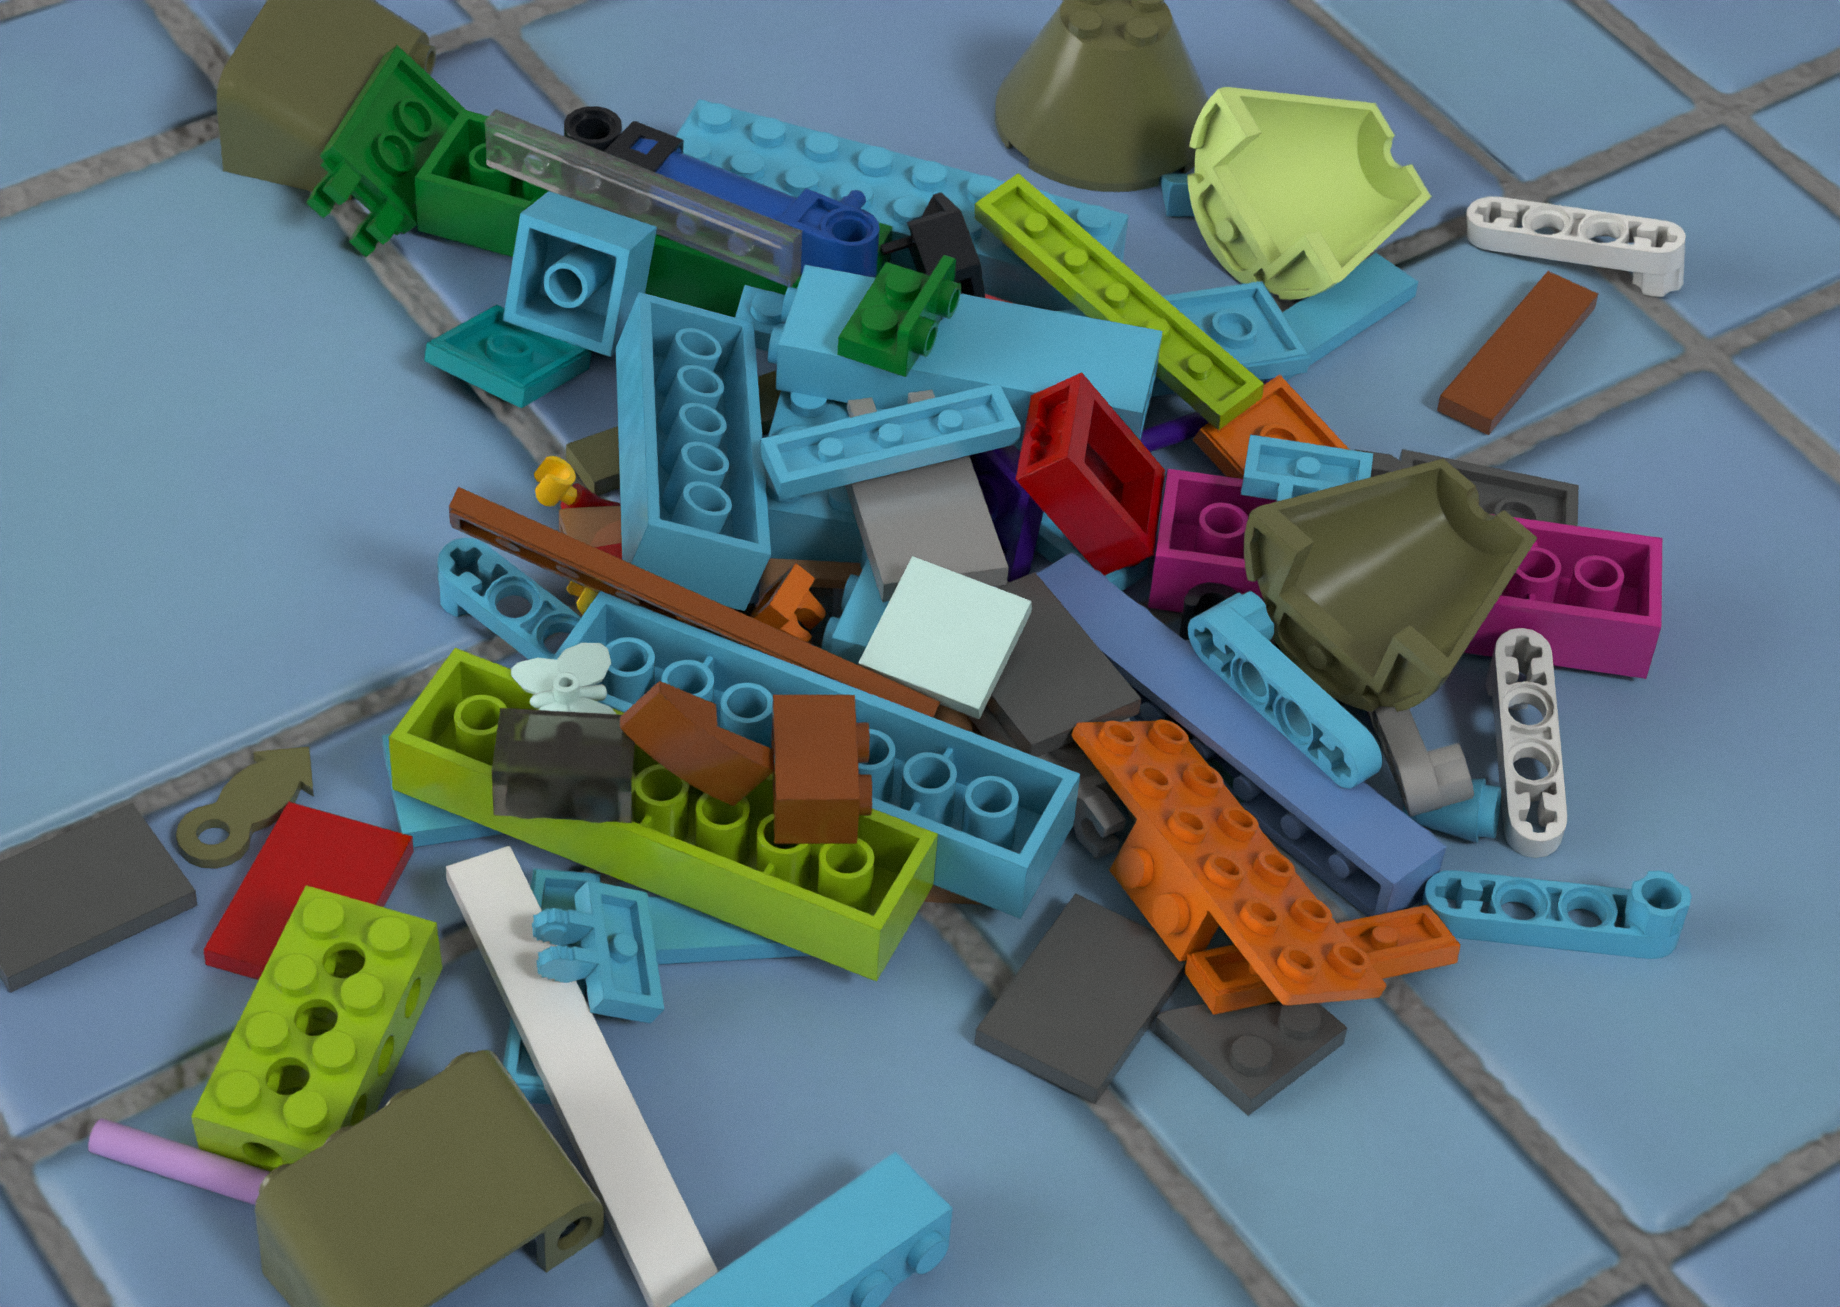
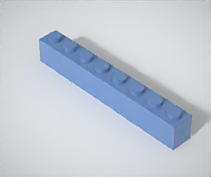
(1340, 834)

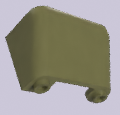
(299, 79)

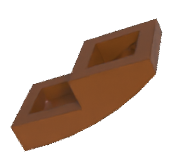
(685, 739)

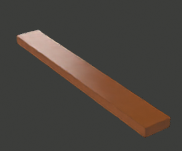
(628, 582)

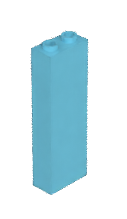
(975, 348)

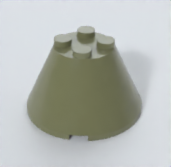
(1103, 97)

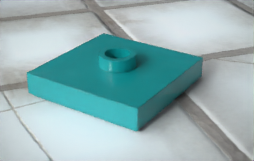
(506, 358)

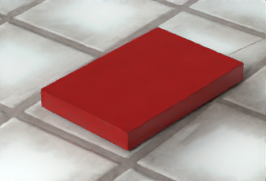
(301, 851)

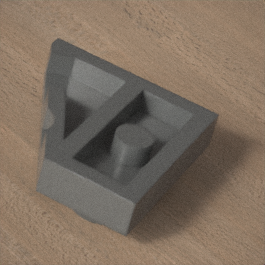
(1252, 1049)

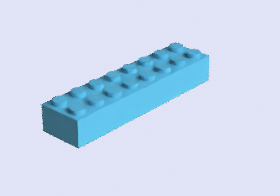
(894, 189)
(991, 804)

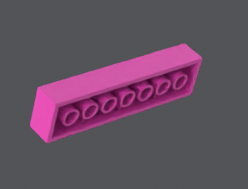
(1577, 587)

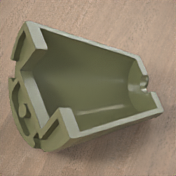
(1382, 580)

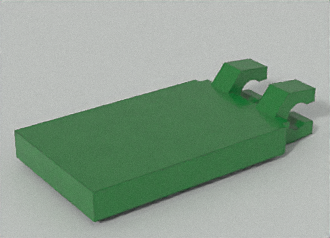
(383, 148)

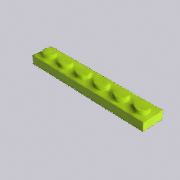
(1112, 292)

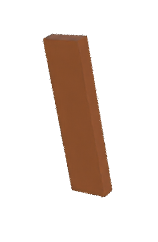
(1517, 352)

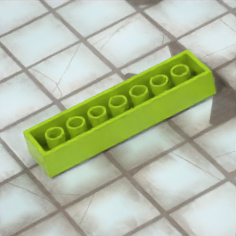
(682, 844)

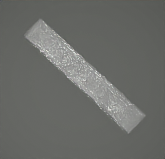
(644, 195)

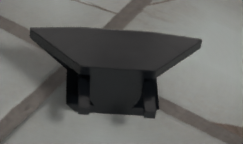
(938, 234)

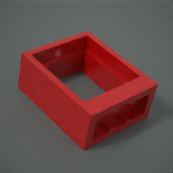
(1091, 475)

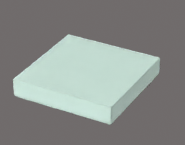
(946, 636)

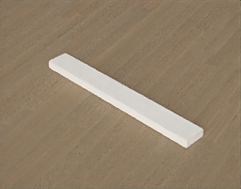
(582, 1083)

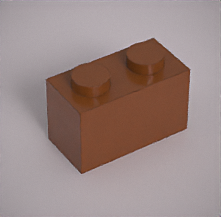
(817, 769)

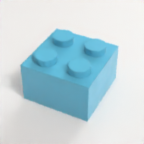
(577, 271)

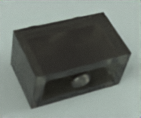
(563, 766)

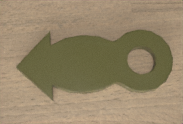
(246, 805)

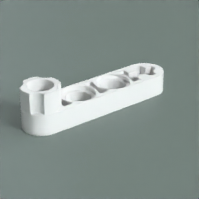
(1653, 258)
(1530, 654)

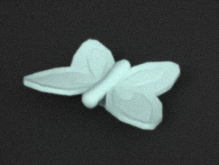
(568, 681)

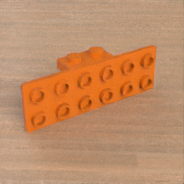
(1208, 864)

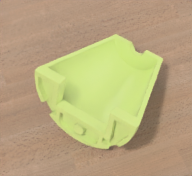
(1296, 187)

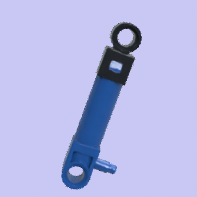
(833, 231)

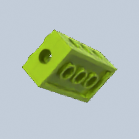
(319, 1030)

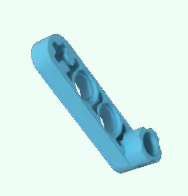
(477, 578)
(1237, 647)
(1649, 925)

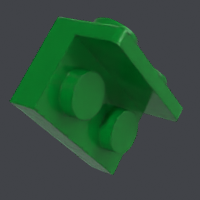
(900, 316)

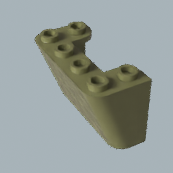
(423, 1196)

